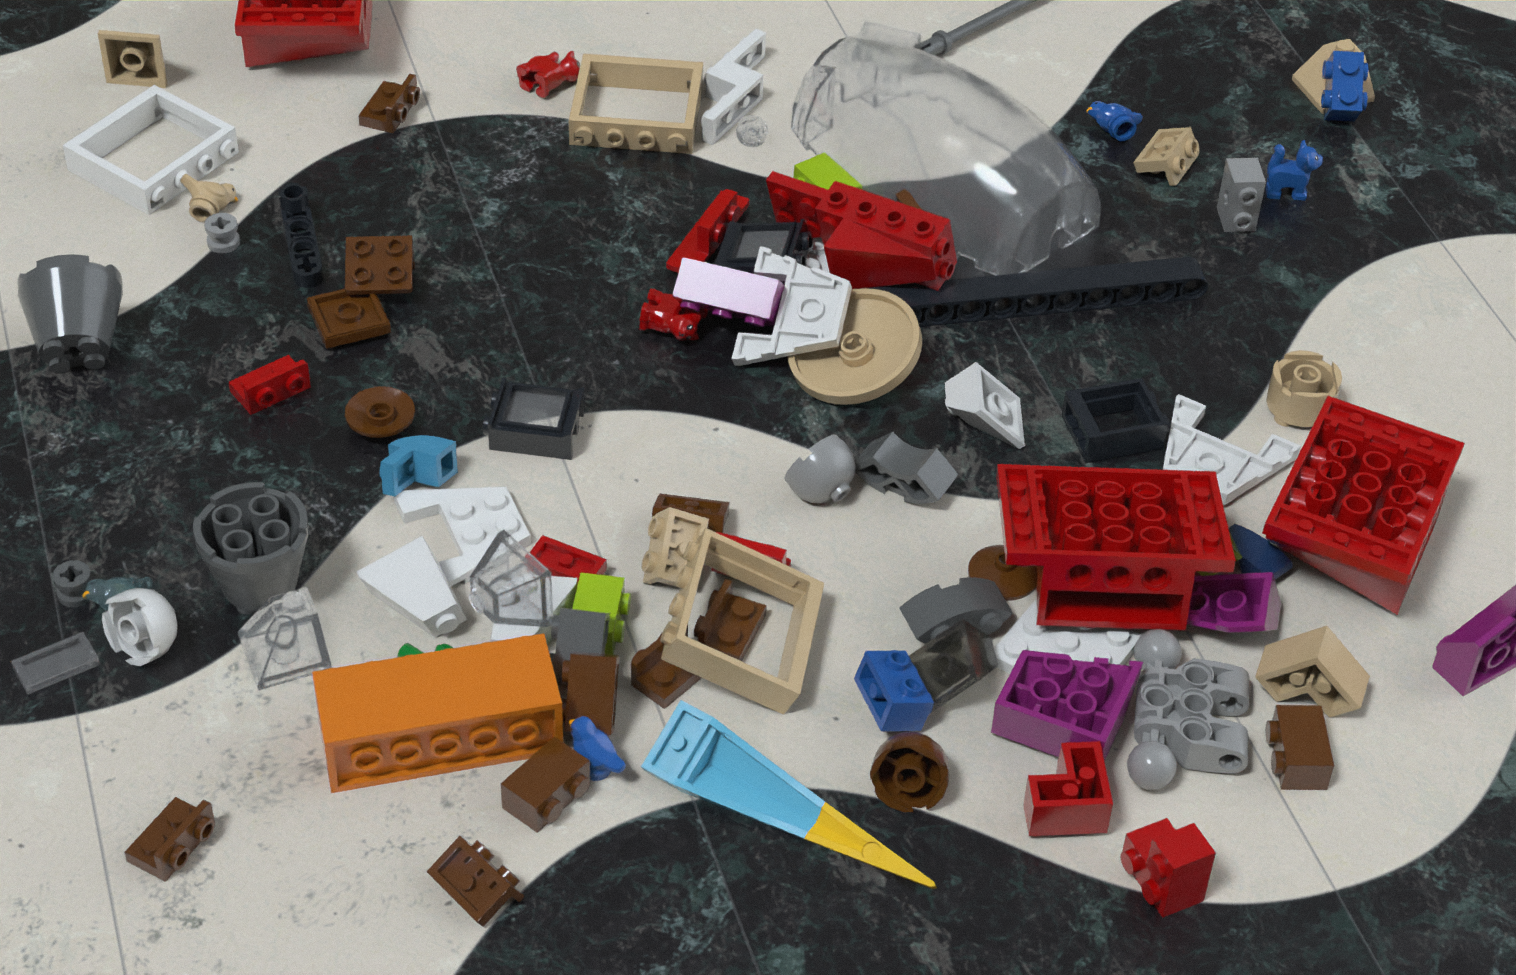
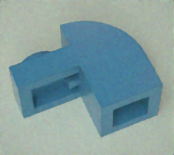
(419, 460)

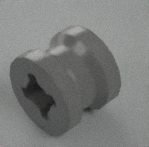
(71, 582)

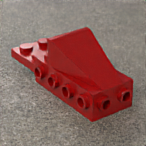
(868, 235)

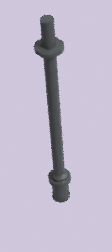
(942, 42)

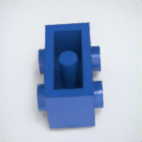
(1344, 86)
(893, 690)

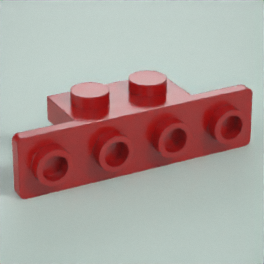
(709, 229)

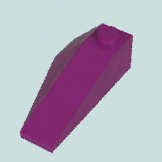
(1235, 602)

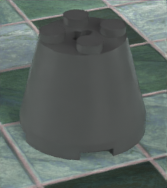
(71, 310)
(252, 542)

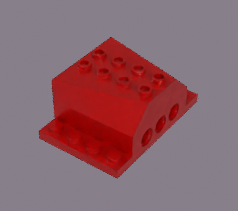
(301, 28)
(1364, 499)
(1113, 541)

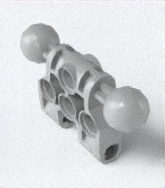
(1177, 712)

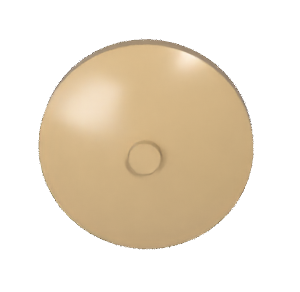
(873, 354)

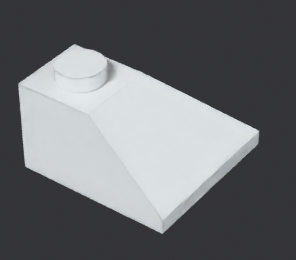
(985, 404)

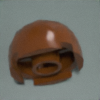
(910, 772)

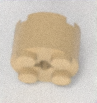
(1301, 387)

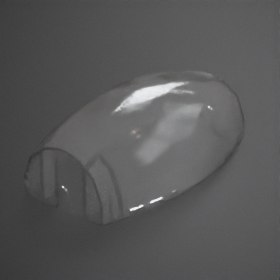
(950, 141)

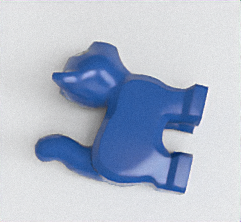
(1291, 173)

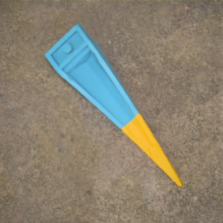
(721, 768)

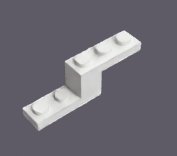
(733, 86)

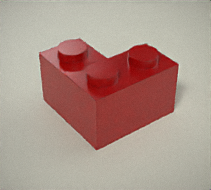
(1073, 798)
(1169, 864)

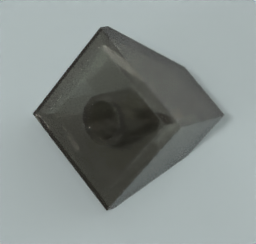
(954, 661)

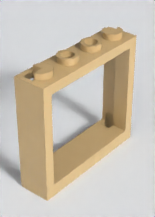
(643, 75)
(766, 575)

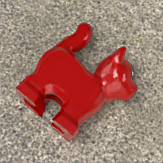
(547, 72)
(666, 316)

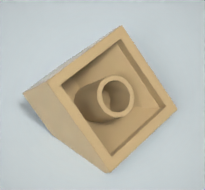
(132, 58)
(1310, 78)

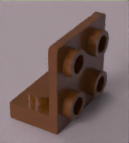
(379, 265)

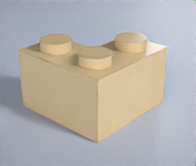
(1317, 666)

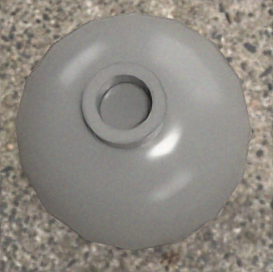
(824, 472)

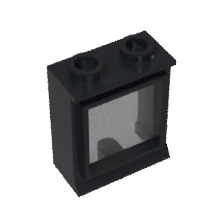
(744, 240)
(534, 419)

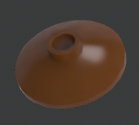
(379, 411)
(1012, 580)

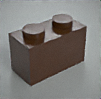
(591, 689)
(1300, 747)
(545, 784)

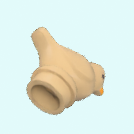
(207, 197)

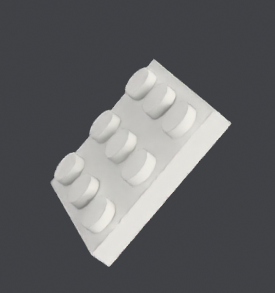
(1077, 642)

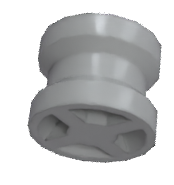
(222, 233)

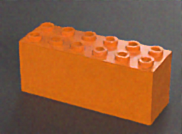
(437, 712)

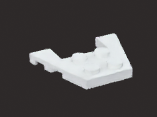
(808, 313)
(1235, 467)
(471, 518)

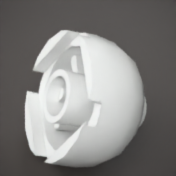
(140, 624)

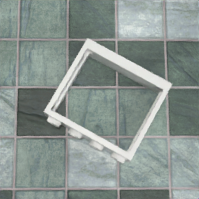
(88, 148)

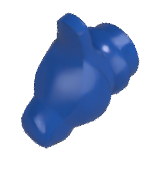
(1115, 119)
(596, 747)

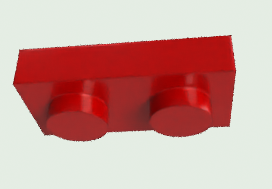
(567, 560)

